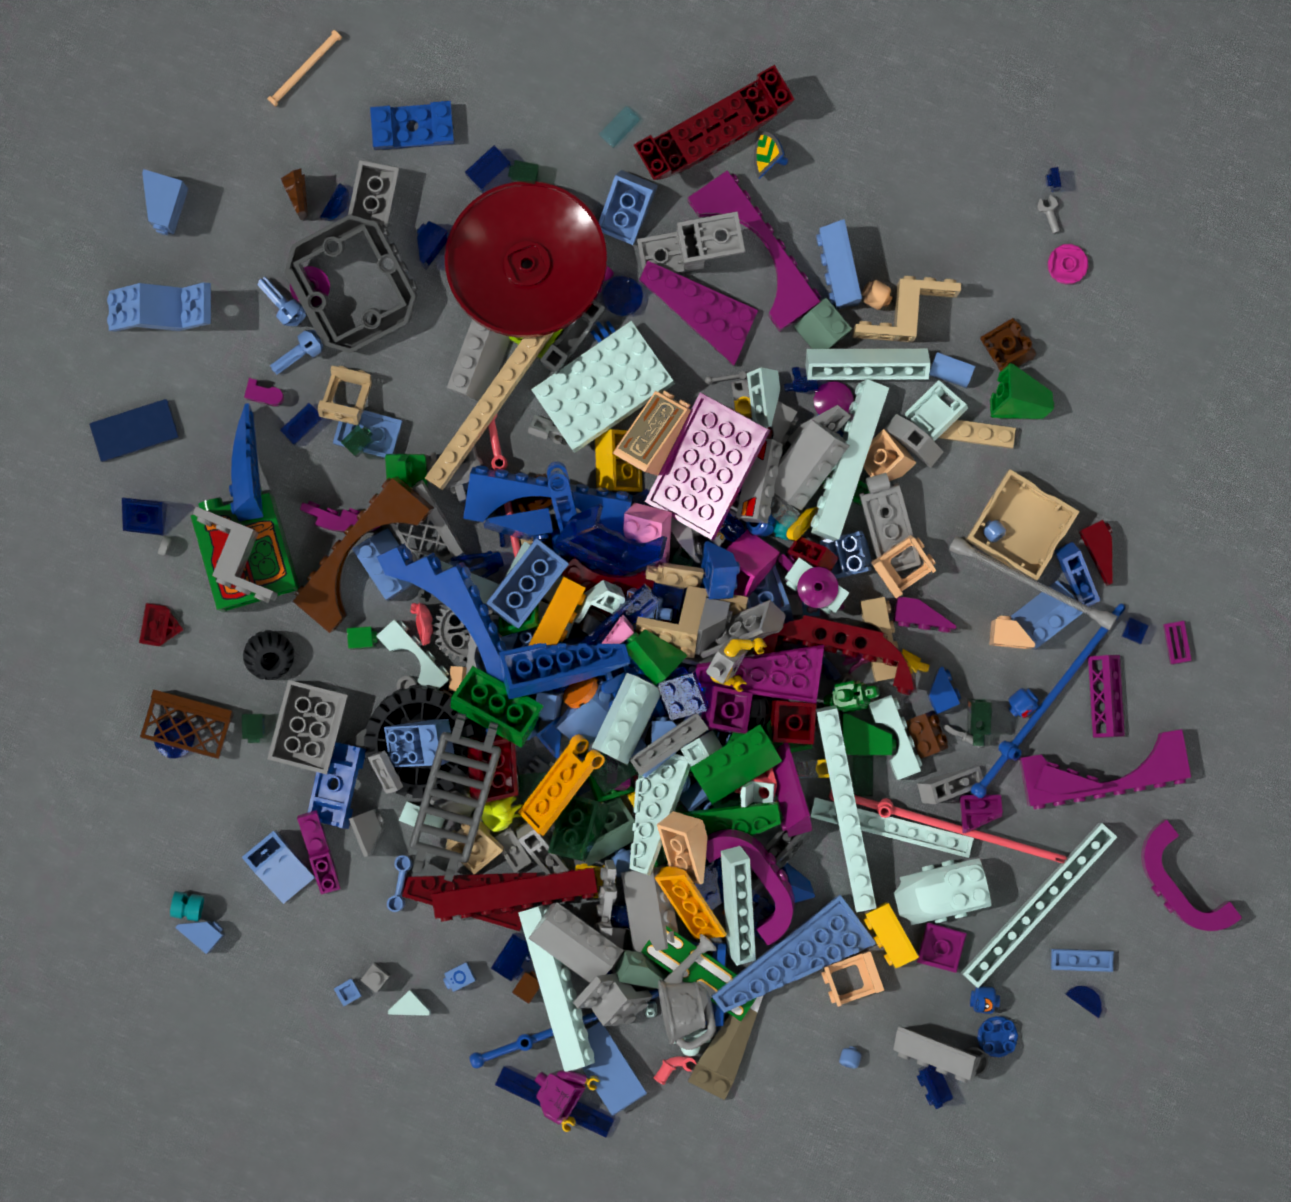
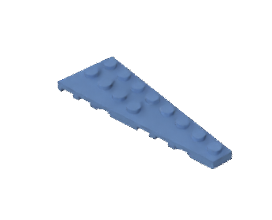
(816, 943)

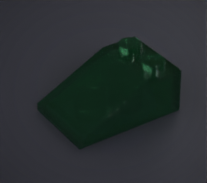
(578, 828)

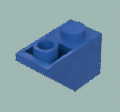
(942, 693)

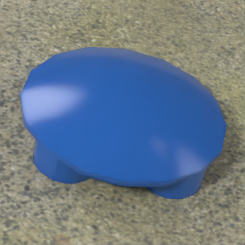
(997, 1036)

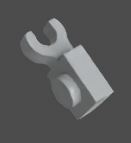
(543, 428)

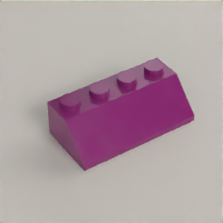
(790, 795)

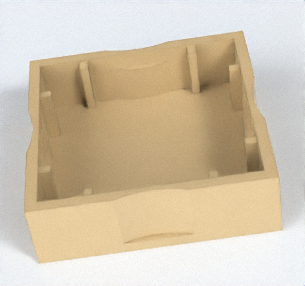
(1031, 521)

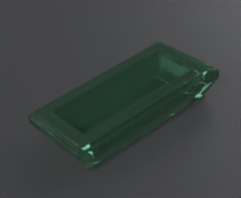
(863, 775)

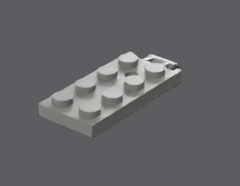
(891, 528)

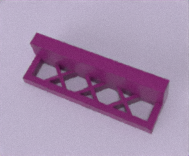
(1110, 696)

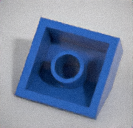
(719, 571)

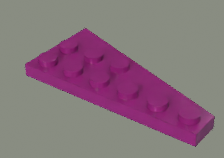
(709, 313)
(777, 674)

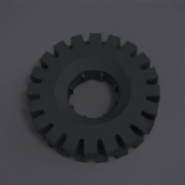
(411, 706)

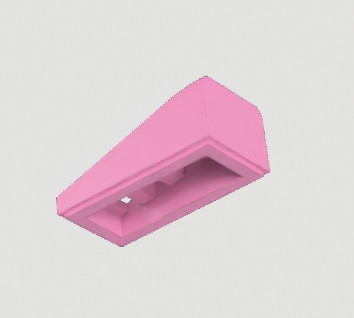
(620, 632)

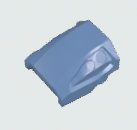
(852, 554)

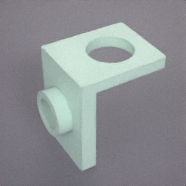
(750, 793)

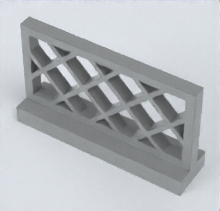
(439, 523)

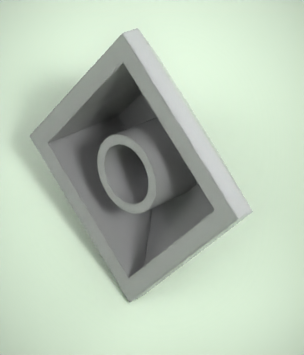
(712, 623)
(367, 830)

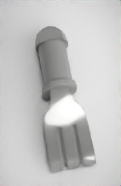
(965, 736)

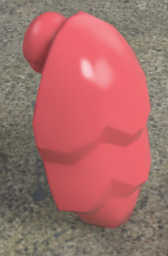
(423, 622)

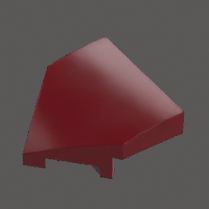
(158, 625)

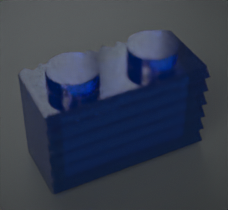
(512, 957)

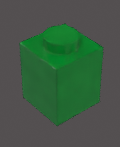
(361, 637)

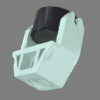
(604, 596)

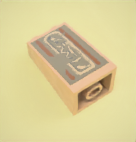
(654, 432)

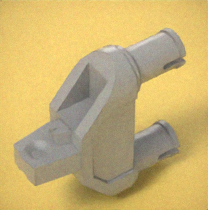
(460, 480)

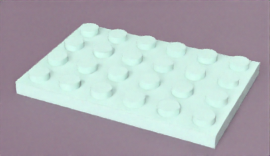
(602, 386)

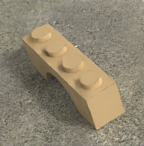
(876, 613)

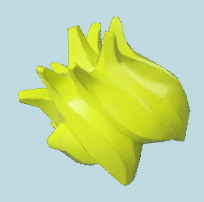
(499, 813)

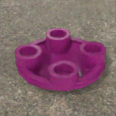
(832, 394)

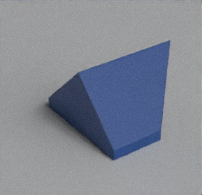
(551, 738)
(800, 885)

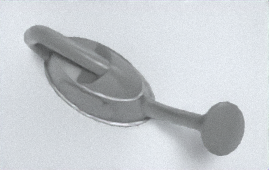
(685, 1003)

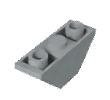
(914, 440)

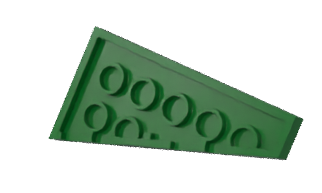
(749, 819)

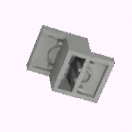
(612, 1000)

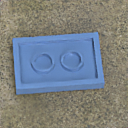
(384, 431)

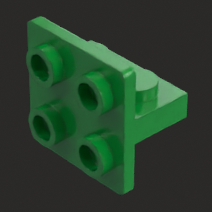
(408, 467)

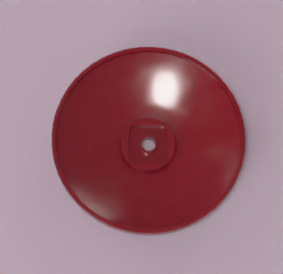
(519, 225)

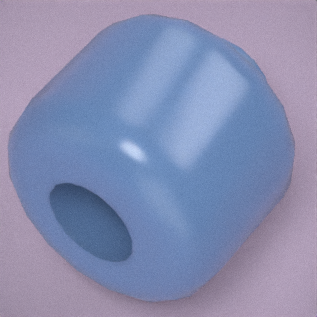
(994, 530)
(850, 1057)

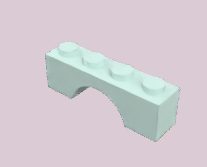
(396, 638)
(904, 761)

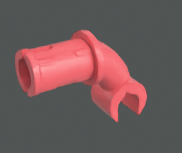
(670, 1065)

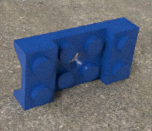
(391, 123)
(331, 804)

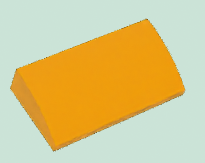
(689, 903)

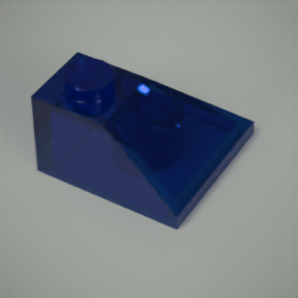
(430, 242)

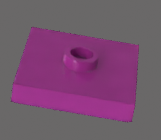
(941, 947)

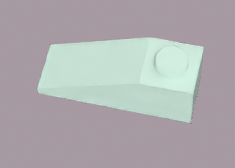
(764, 394)

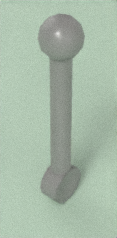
(742, 375)

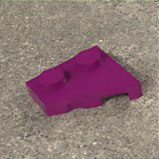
(979, 811)

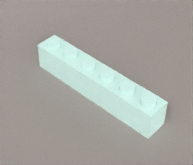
(867, 364)
(738, 905)

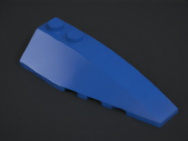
(245, 470)
(554, 666)

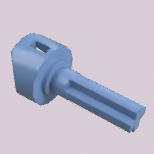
(288, 309)
(299, 350)

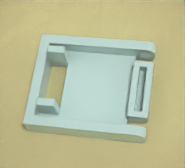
(933, 414)

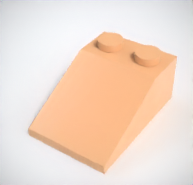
(685, 844)

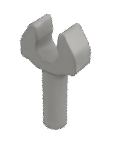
(1049, 211)

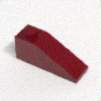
(1099, 545)

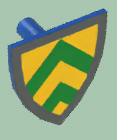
(767, 153)

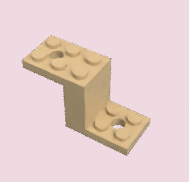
(907, 309)
(685, 633)

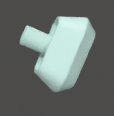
(651, 1009)

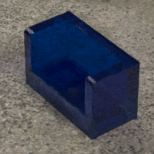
(487, 168)

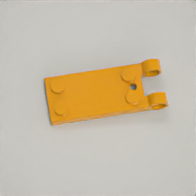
(560, 785)

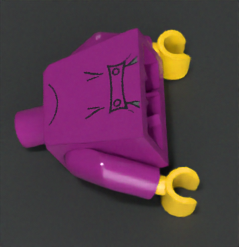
(560, 1094)

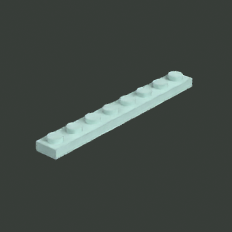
(899, 829)

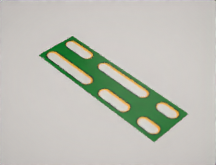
(703, 971)

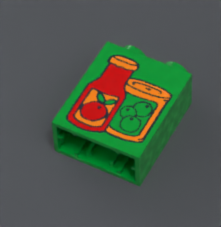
(268, 562)

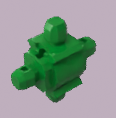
(851, 696)

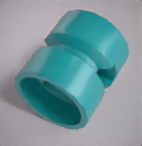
(187, 906)

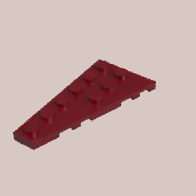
(421, 887)

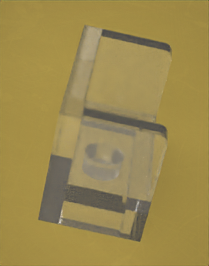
(783, 511)

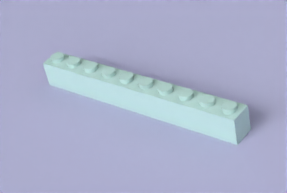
(846, 808)
(1038, 905)

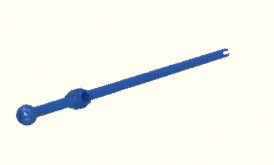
(1010, 749)
(477, 1059)

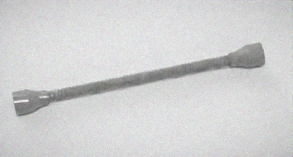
(1103, 618)

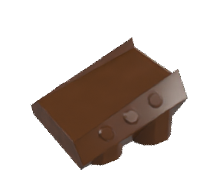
(295, 187)
(1008, 345)

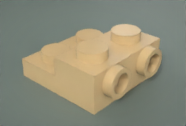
(484, 847)

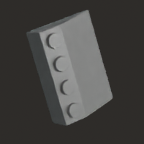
(307, 727)

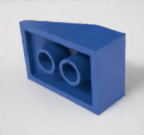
(523, 525)

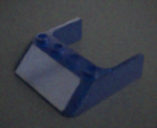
(606, 548)

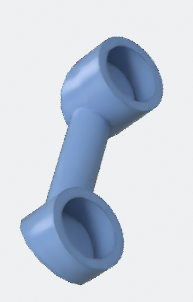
(403, 865)

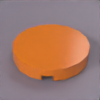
(580, 692)

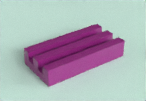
(1176, 640)

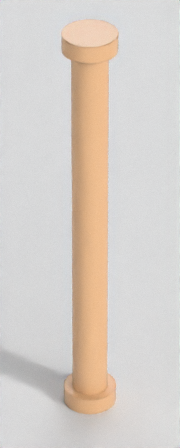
(304, 68)

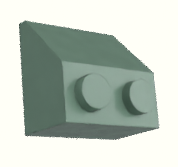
(823, 326)

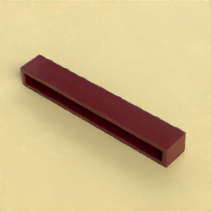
(514, 893)

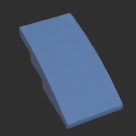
(618, 1082)

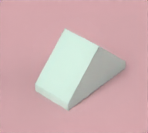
(410, 1005)

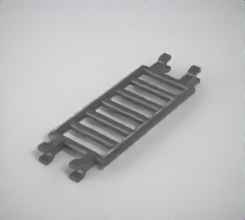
(430, 791)

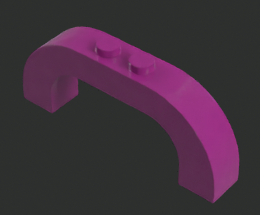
(771, 876)
(1163, 886)

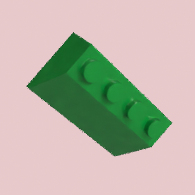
(487, 700)
(736, 764)

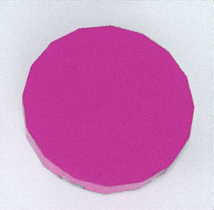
(1067, 264)

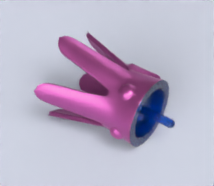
(848, 660)

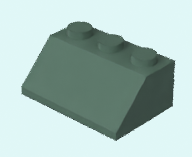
(615, 833)

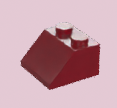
(793, 722)

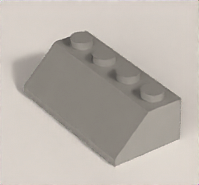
(478, 362)
(808, 463)
(749, 624)
(648, 910)
(575, 943)
(936, 1053)

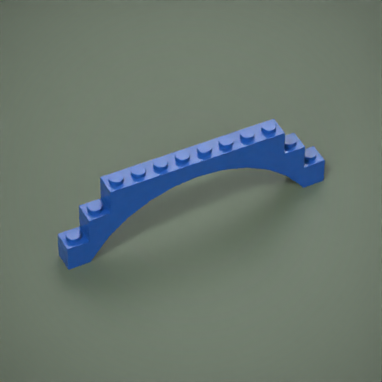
(457, 592)

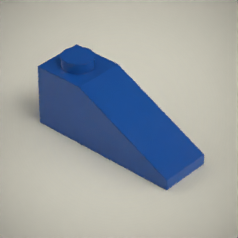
(1077, 574)

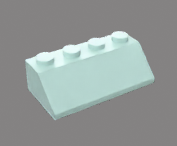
(627, 718)

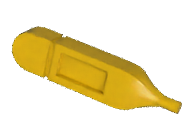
(798, 528)

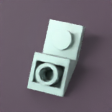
(701, 748)

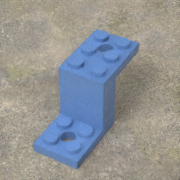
(159, 307)

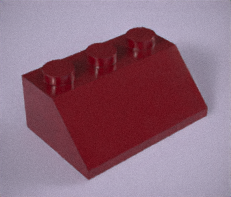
(505, 776)

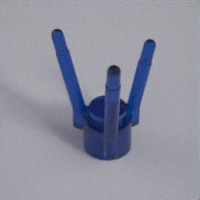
(492, 561)

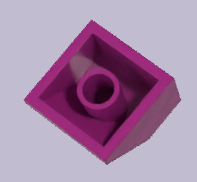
(728, 710)

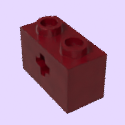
(813, 554)

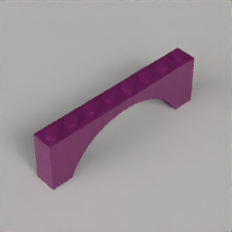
(793, 294)
(1165, 763)

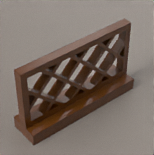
(192, 707)

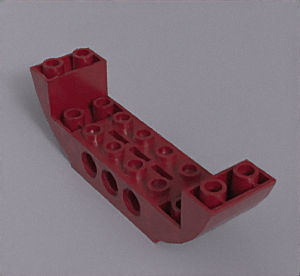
(716, 126)
(877, 646)

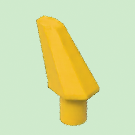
(914, 662)

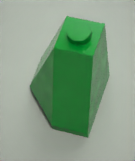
(1020, 396)

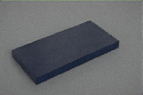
(134, 430)

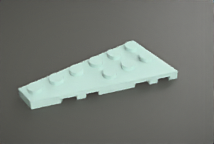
(653, 802)

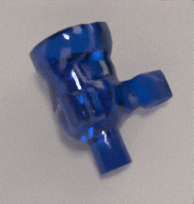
(800, 383)

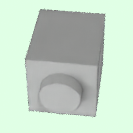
(375, 977)

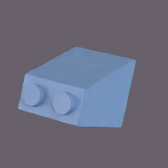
(163, 201)

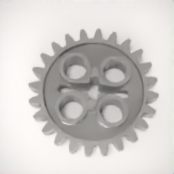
(445, 638)

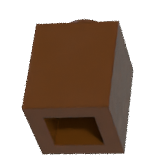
(527, 986)

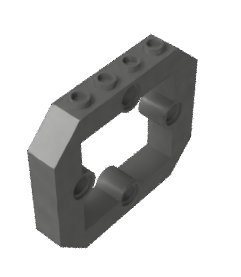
(318, 316)

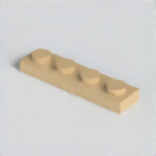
(980, 434)

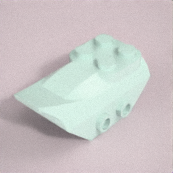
(943, 891)

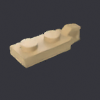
(675, 575)

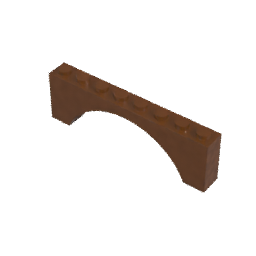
(322, 593)

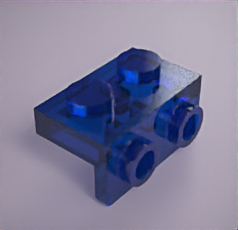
(936, 1086)

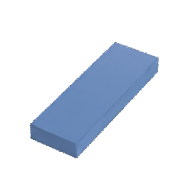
(1082, 960)

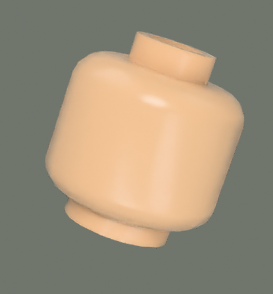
(876, 294)

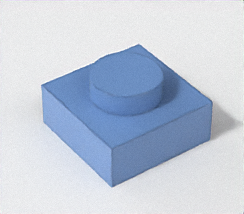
(347, 992)

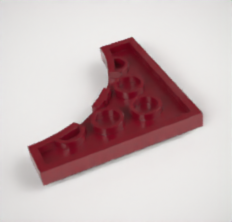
(588, 578)

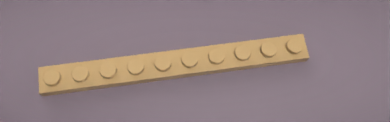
(485, 410)

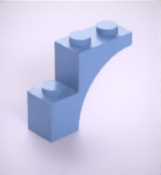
(552, 708)

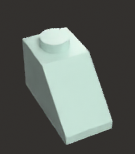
(410, 815)

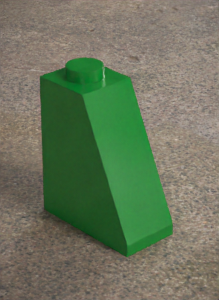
(654, 655)
(864, 738)

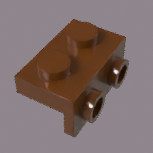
(927, 734)

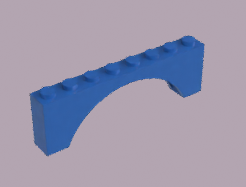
(494, 488)

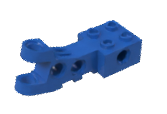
(562, 502)

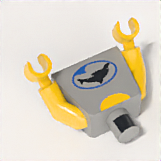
(729, 659)

